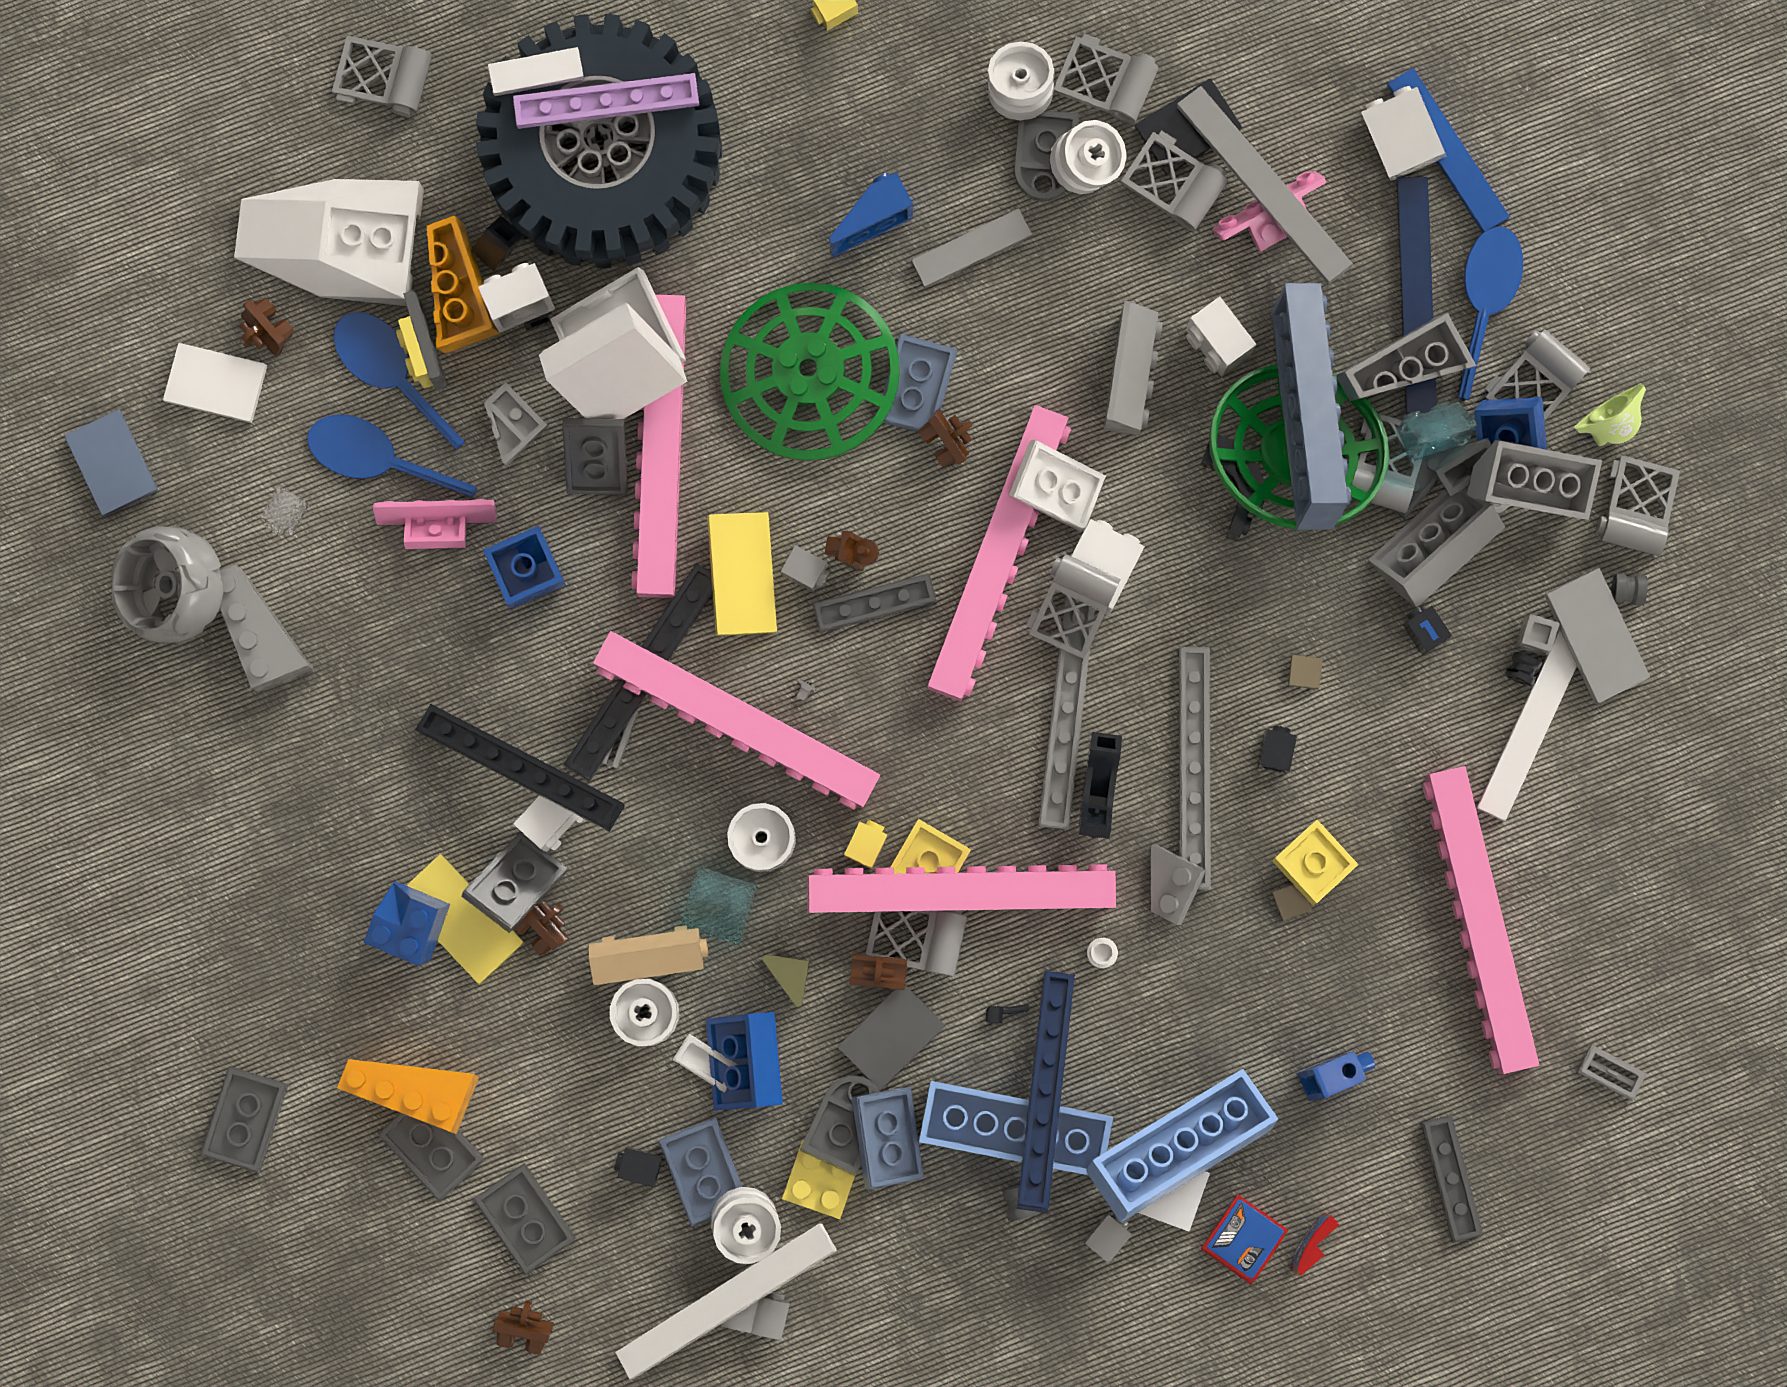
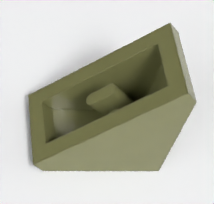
(790, 975)

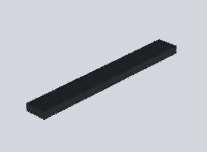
(622, 703)
(520, 767)

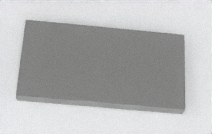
(1597, 635)

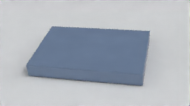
(922, 381)
(111, 463)
(887, 1138)
(700, 1168)

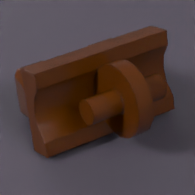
(259, 329)
(954, 449)
(852, 550)
(547, 926)
(878, 971)
(523, 1324)

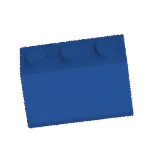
(751, 1044)

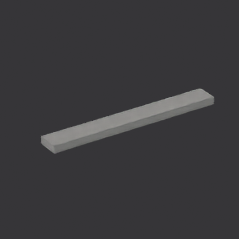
(1264, 185)
(1065, 727)
(1195, 759)

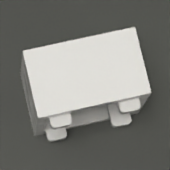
(545, 823)

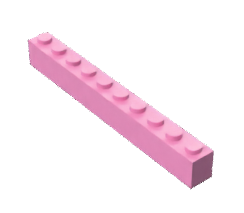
(660, 478)
(992, 569)
(735, 719)
(961, 890)
(1481, 921)

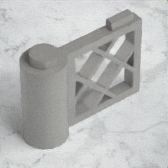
(404, 82)
(1130, 82)
(1195, 195)
(1549, 359)
(1396, 487)
(1633, 528)
(1078, 582)
(941, 940)

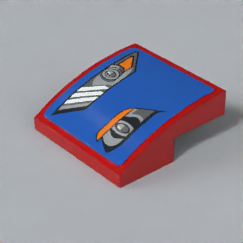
(1244, 1239)
(1307, 1252)

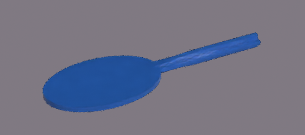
(1490, 283)
(376, 358)
(364, 451)

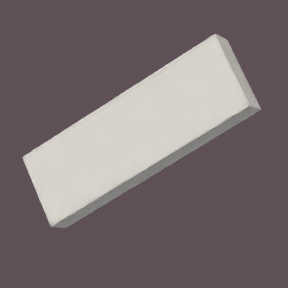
(536, 71)

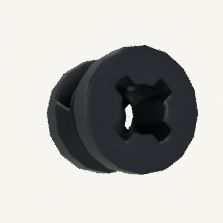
(1523, 669)

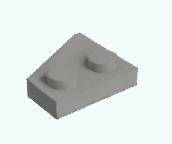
(512, 422)
(1172, 884)

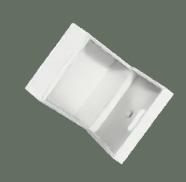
(614, 351)

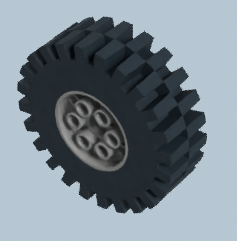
(652, 191)

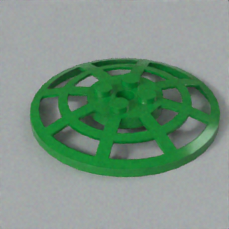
(815, 388)
(1274, 452)

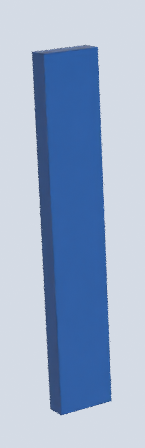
(1458, 165)

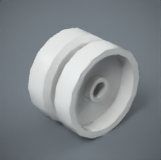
(1020, 80)
(1088, 157)
(745, 829)
(626, 1012)
(745, 1243)

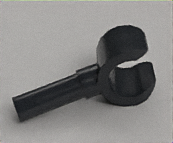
(994, 1014)

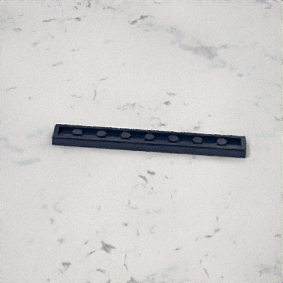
(1415, 276)
(1045, 1092)

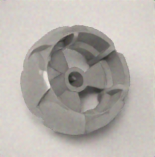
(195, 584)

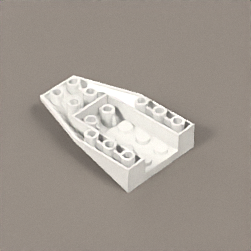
(335, 237)

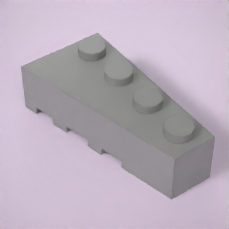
(1416, 357)
(257, 634)

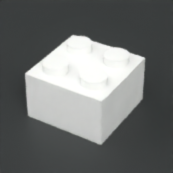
(516, 297)
(1219, 337)

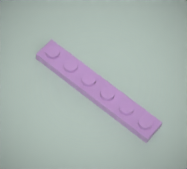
(606, 100)

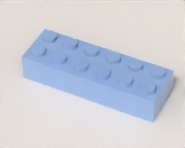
(997, 1125)
(1181, 1145)

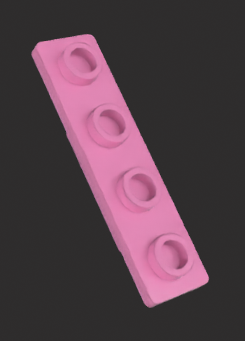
(1259, 223)
(435, 522)

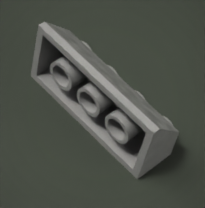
(1131, 369)
(1536, 479)
(1436, 544)

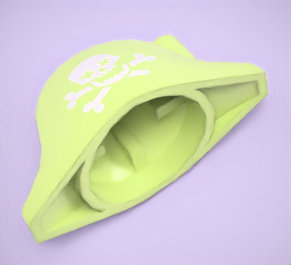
(1616, 418)

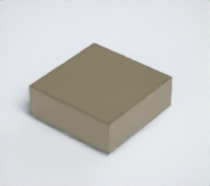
(1305, 672)
(1290, 902)

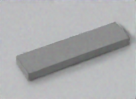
(971, 248)

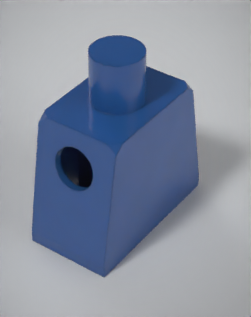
(1327, 1077)

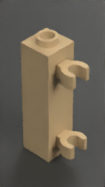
(647, 955)

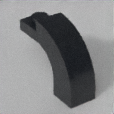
(1240, 522)
(1100, 785)

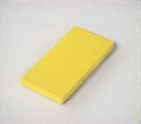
(742, 574)
(466, 932)

